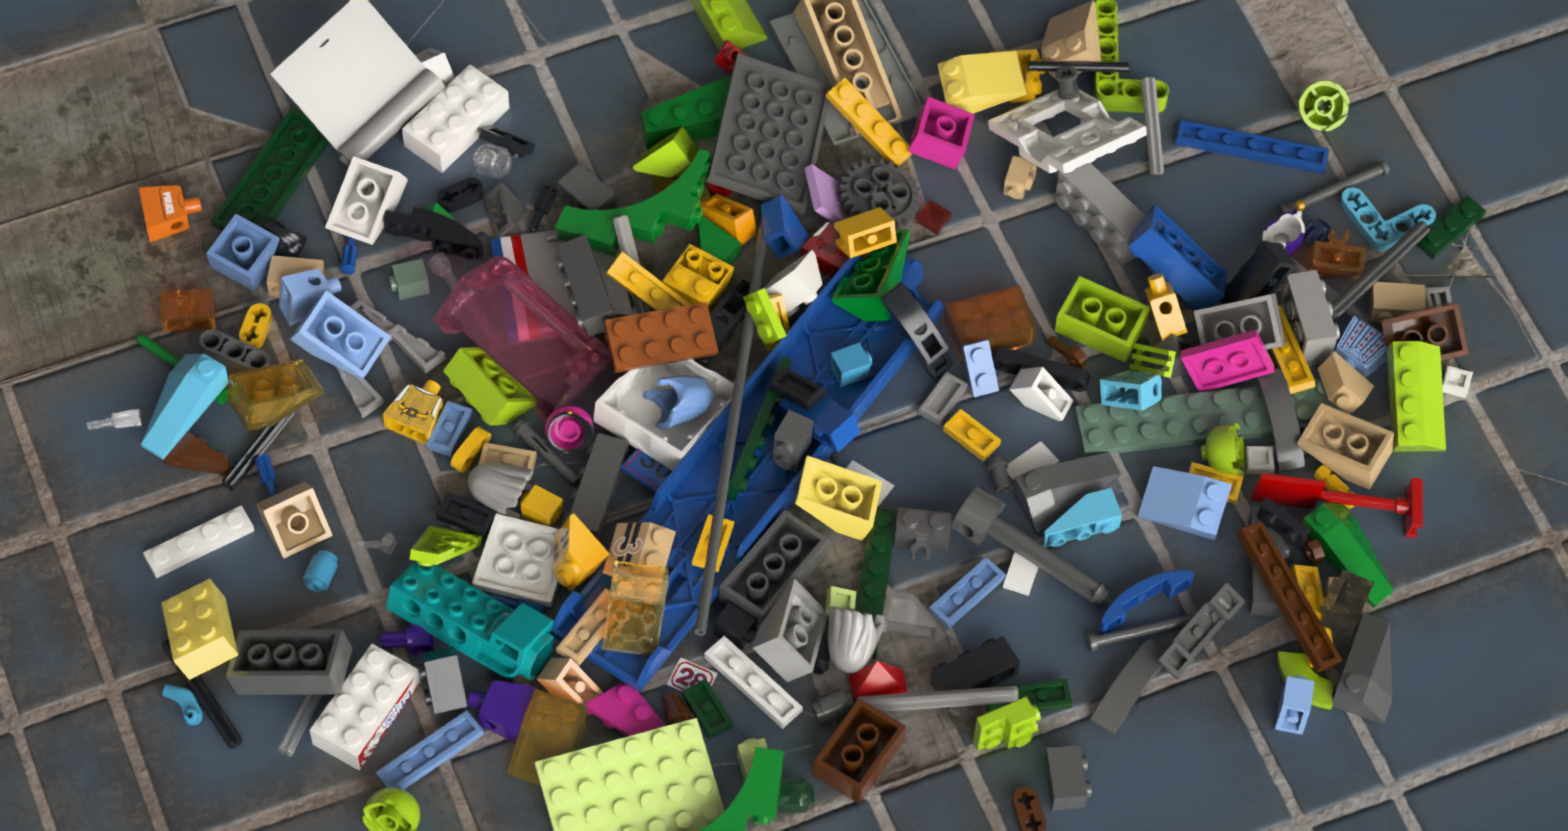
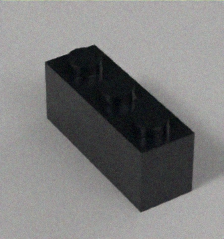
(1260, 274)
(977, 668)

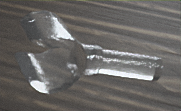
(386, 544)

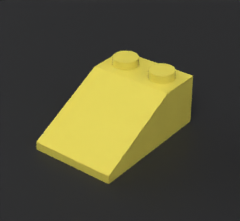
(981, 80)
(839, 497)

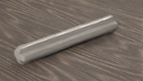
(1152, 126)
(628, 246)

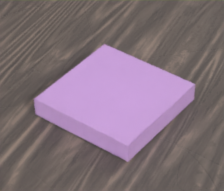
(825, 194)

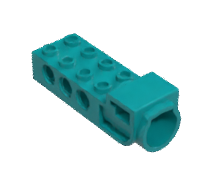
(473, 621)

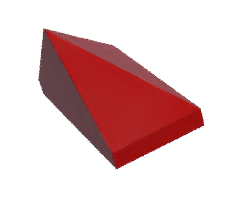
(877, 680)

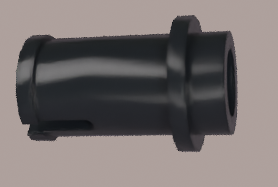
(821, 663)

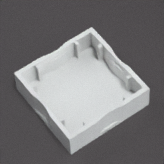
(634, 419)

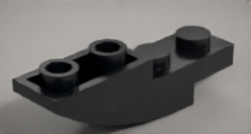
(444, 233)
(727, 317)
(918, 329)

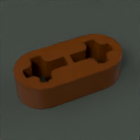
(1035, 810)

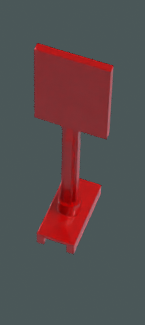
(1307, 492)

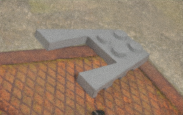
(418, 350)

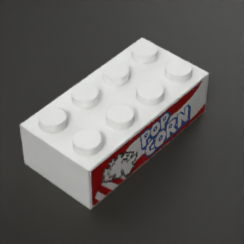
(365, 707)

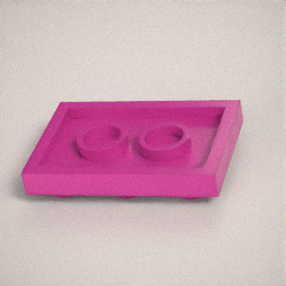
(1227, 361)

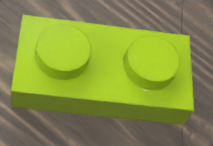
(764, 316)

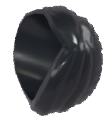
(290, 242)

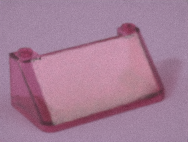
(524, 333)

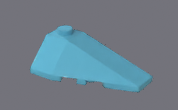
(183, 400)

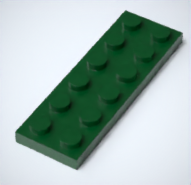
(274, 172)

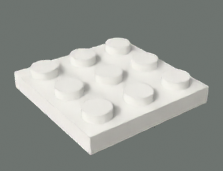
(518, 561)

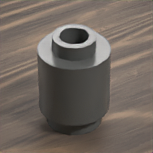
(832, 706)

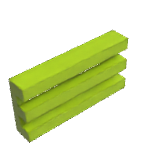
(1139, 358)

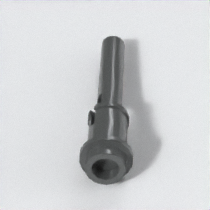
(529, 435)

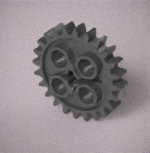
(881, 186)

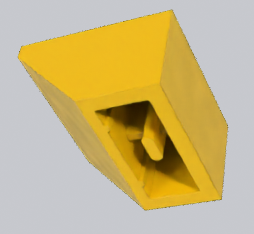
(699, 277)

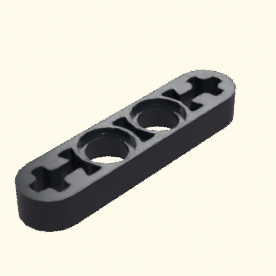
(1065, 375)

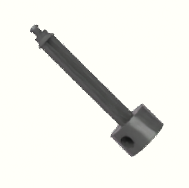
(981, 518)

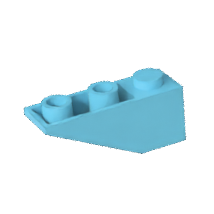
(1090, 515)

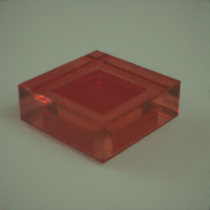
(933, 217)

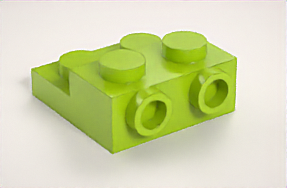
(1010, 723)

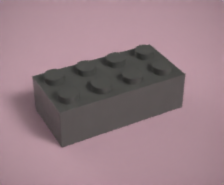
(783, 553)
(289, 662)

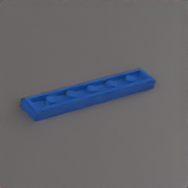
(1252, 146)

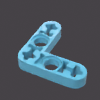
(1384, 228)

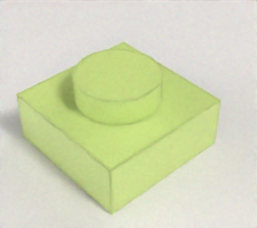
(840, 598)

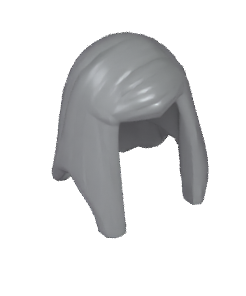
(499, 486)
(852, 638)

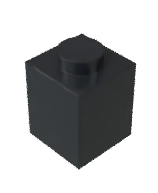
(736, 626)

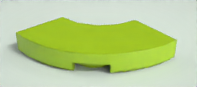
(1296, 665)

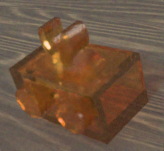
(1336, 258)
(188, 310)

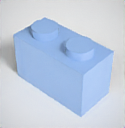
(1294, 704)

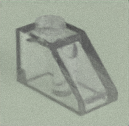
(907, 616)

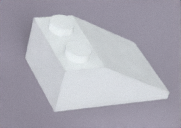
(364, 200)

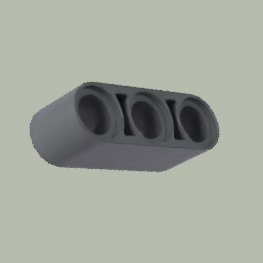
(229, 346)

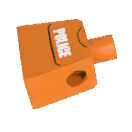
(166, 210)

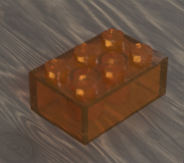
(994, 316)

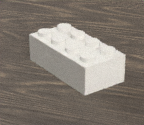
(455, 118)

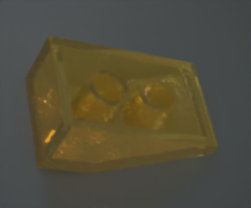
(272, 393)
(548, 730)

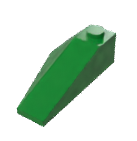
(872, 279)

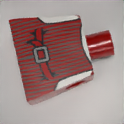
(828, 254)

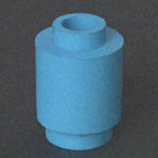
(320, 571)

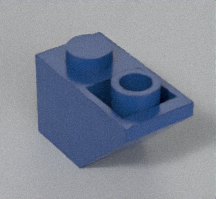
(782, 227)

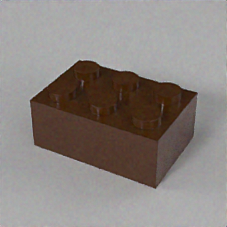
(859, 751)

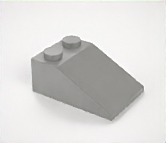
(792, 633)

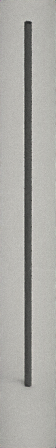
(730, 440)

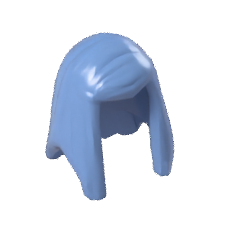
(682, 404)

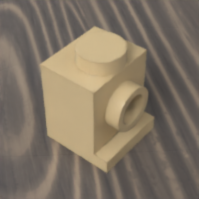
(1019, 177)

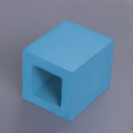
(850, 364)

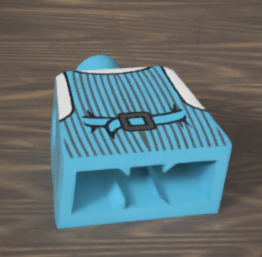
(1140, 392)

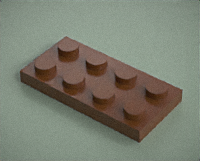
(660, 337)

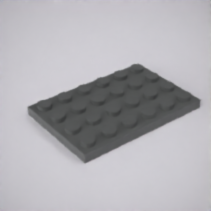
(769, 132)

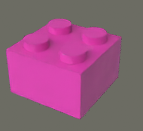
(941, 133)

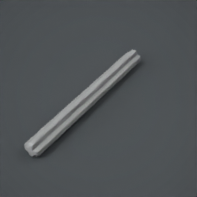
(943, 699)

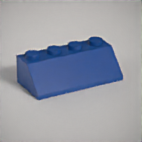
(1179, 258)

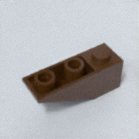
(196, 454)

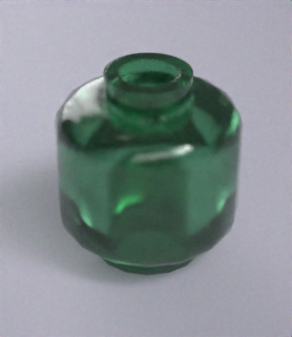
(795, 795)

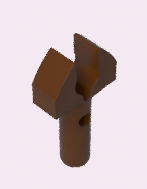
(1074, 354)
(1313, 551)

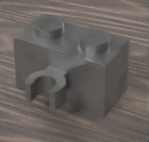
(922, 531)

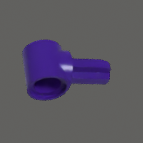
(415, 639)

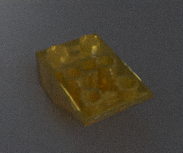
(635, 608)

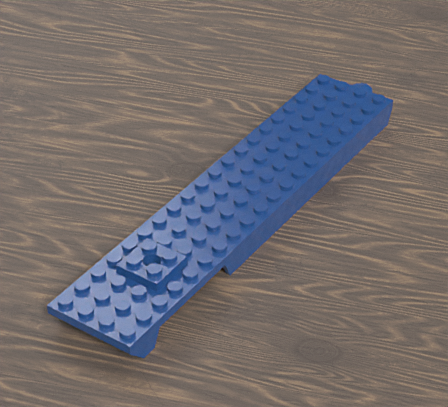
(692, 486)

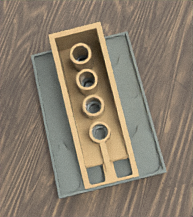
(845, 41)

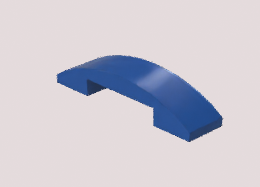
(1169, 582)

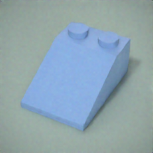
(340, 336)
(1185, 501)

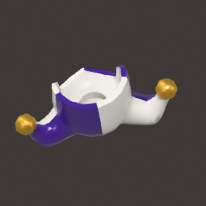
(1287, 229)

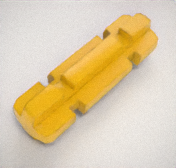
(1332, 482)

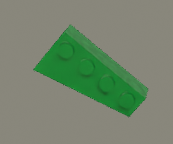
(695, 111)

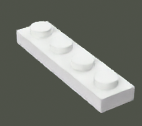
(198, 541)
(753, 682)

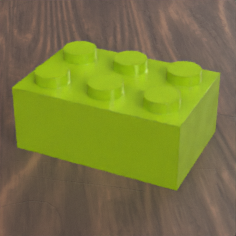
(1102, 319)

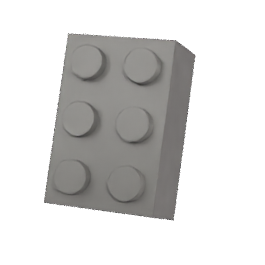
(1310, 315)
(1241, 317)

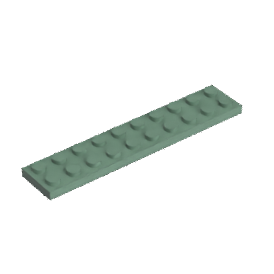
(1186, 419)

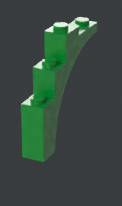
(675, 206)
(758, 795)

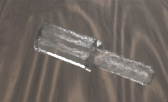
(119, 420)

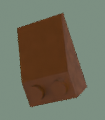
(1433, 325)

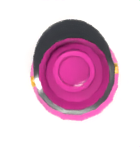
(570, 429)

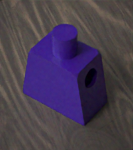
(502, 707)

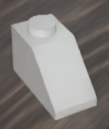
(1041, 393)

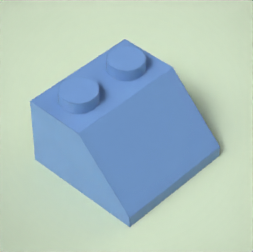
(243, 252)

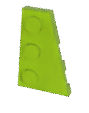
(442, 544)

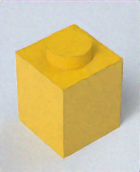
(541, 506)

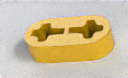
(260, 328)
(470, 449)

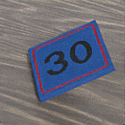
(646, 470)

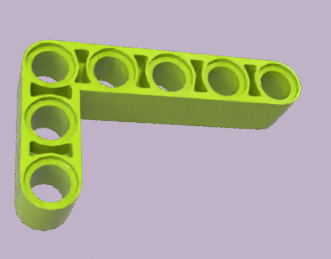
(1109, 88)

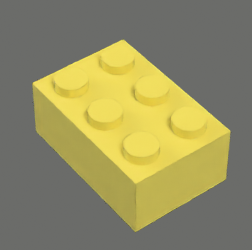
(199, 629)

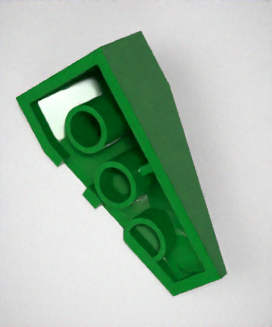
(1347, 547)

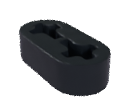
(460, 195)

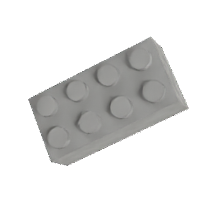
(1099, 209)

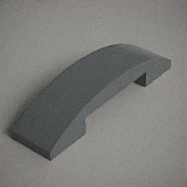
(1281, 420)
(1199, 630)
(1128, 687)

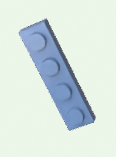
(430, 752)

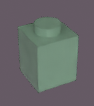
(409, 279)

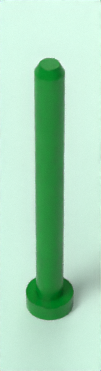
(172, 360)

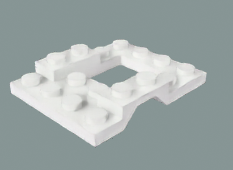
(1072, 148)

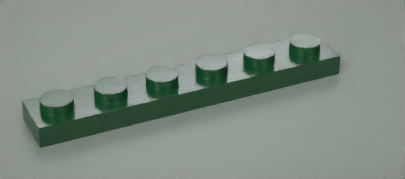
(756, 438)
(877, 565)

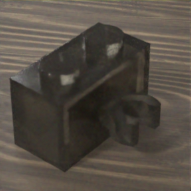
(1346, 603)

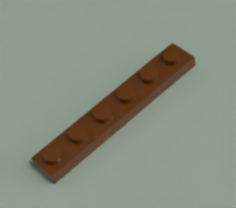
(1289, 597)

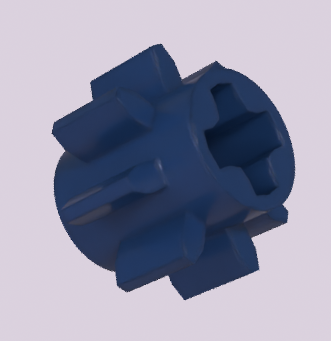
(1316, 231)

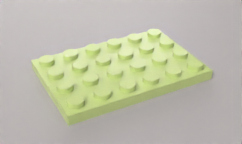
(634, 783)

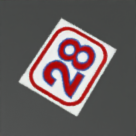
(688, 674)

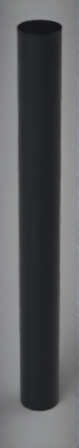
(1052, 66)

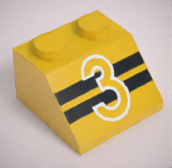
(576, 553)

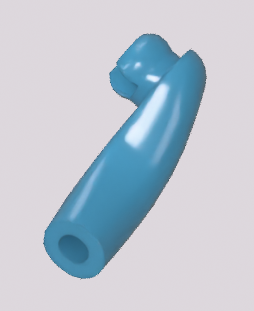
(188, 702)

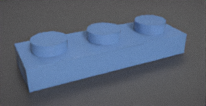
(967, 593)

